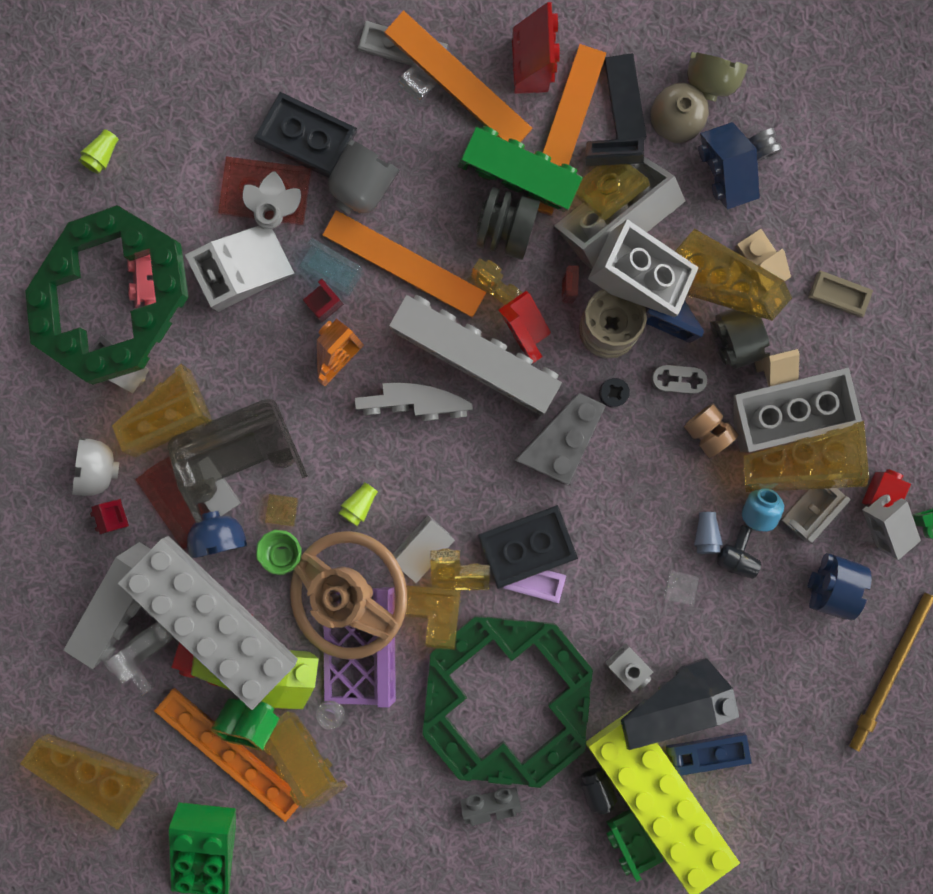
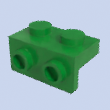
(634, 844)

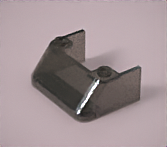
(229, 447)

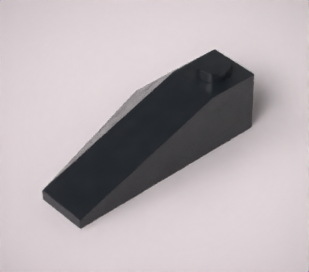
(686, 704)

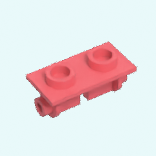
(142, 289)

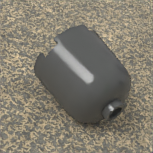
(360, 179)

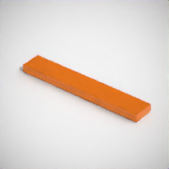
(456, 78)
(573, 108)
(404, 264)
(230, 757)

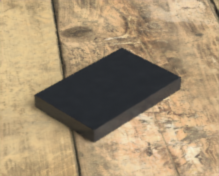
(304, 134)
(527, 546)

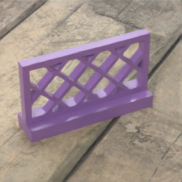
(383, 663)

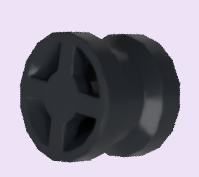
(609, 395)

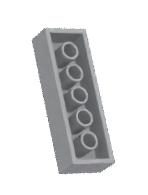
(474, 355)
(208, 622)

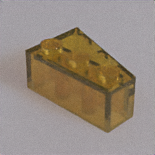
(166, 412)
(301, 763)

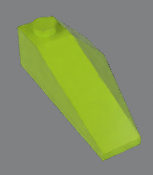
(290, 692)

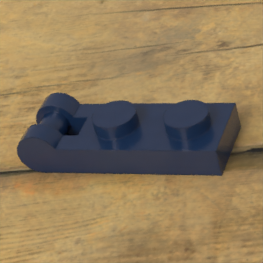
(710, 754)

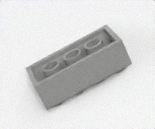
(588, 232)
(795, 410)

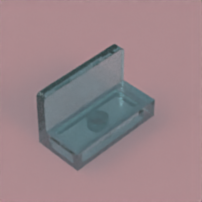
(332, 267)

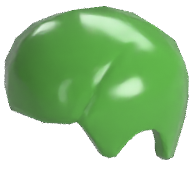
(278, 560)

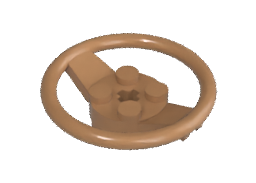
(356, 605)

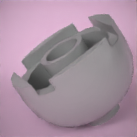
(93, 468)

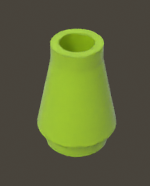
(98, 152)
(358, 504)

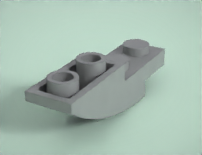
(427, 401)

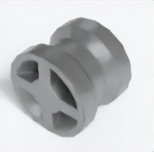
(766, 144)

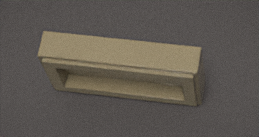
(840, 294)

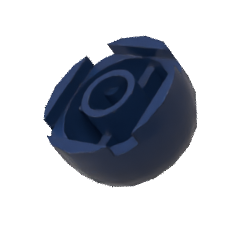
(214, 535)

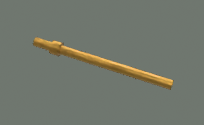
(866, 722)

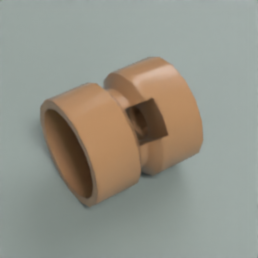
(705, 421)

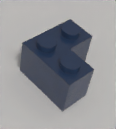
(732, 164)

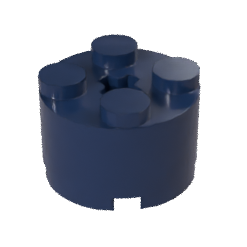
(839, 587)

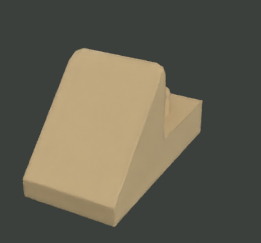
(761, 252)
(780, 367)

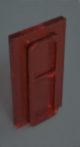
(163, 492)

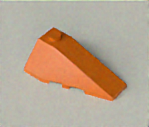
(335, 349)

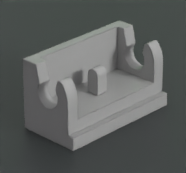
(815, 512)
(892, 526)
(415, 550)

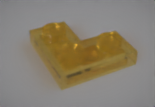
(489, 278)
(449, 574)
(442, 611)

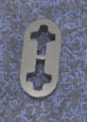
(678, 386)

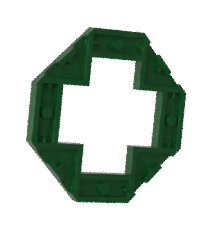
(148, 322)
(501, 764)

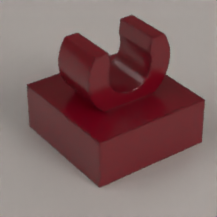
(109, 516)

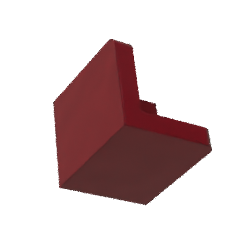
(323, 301)

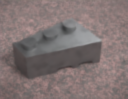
(564, 440)

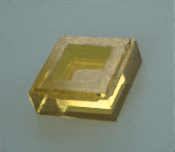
(281, 510)

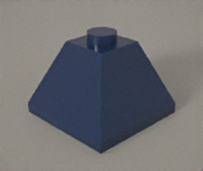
(682, 326)

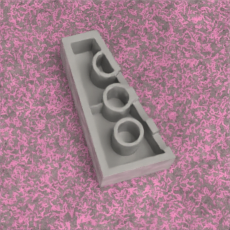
(107, 613)

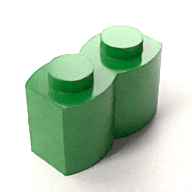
(245, 726)

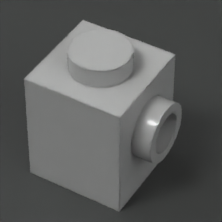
(629, 668)

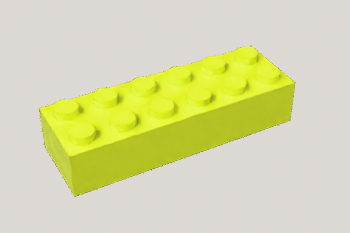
(664, 809)

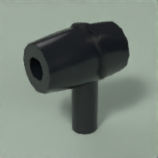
(736, 559)

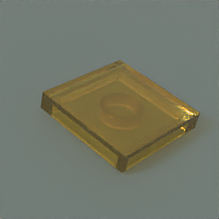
(610, 188)

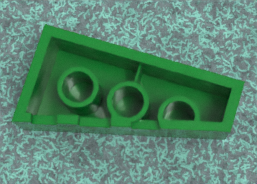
(520, 168)

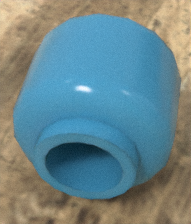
(763, 510)

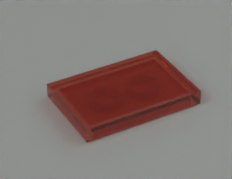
(244, 172)

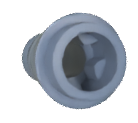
(708, 535)

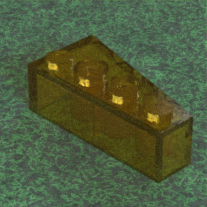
(732, 279)
(816, 462)
(90, 778)

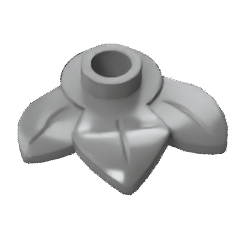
(271, 197)

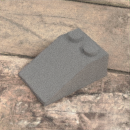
(643, 270)

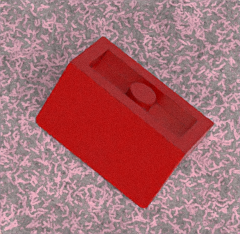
(525, 324)

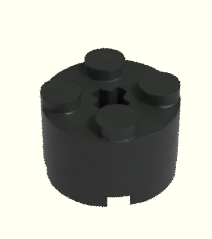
(741, 336)

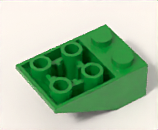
(201, 848)

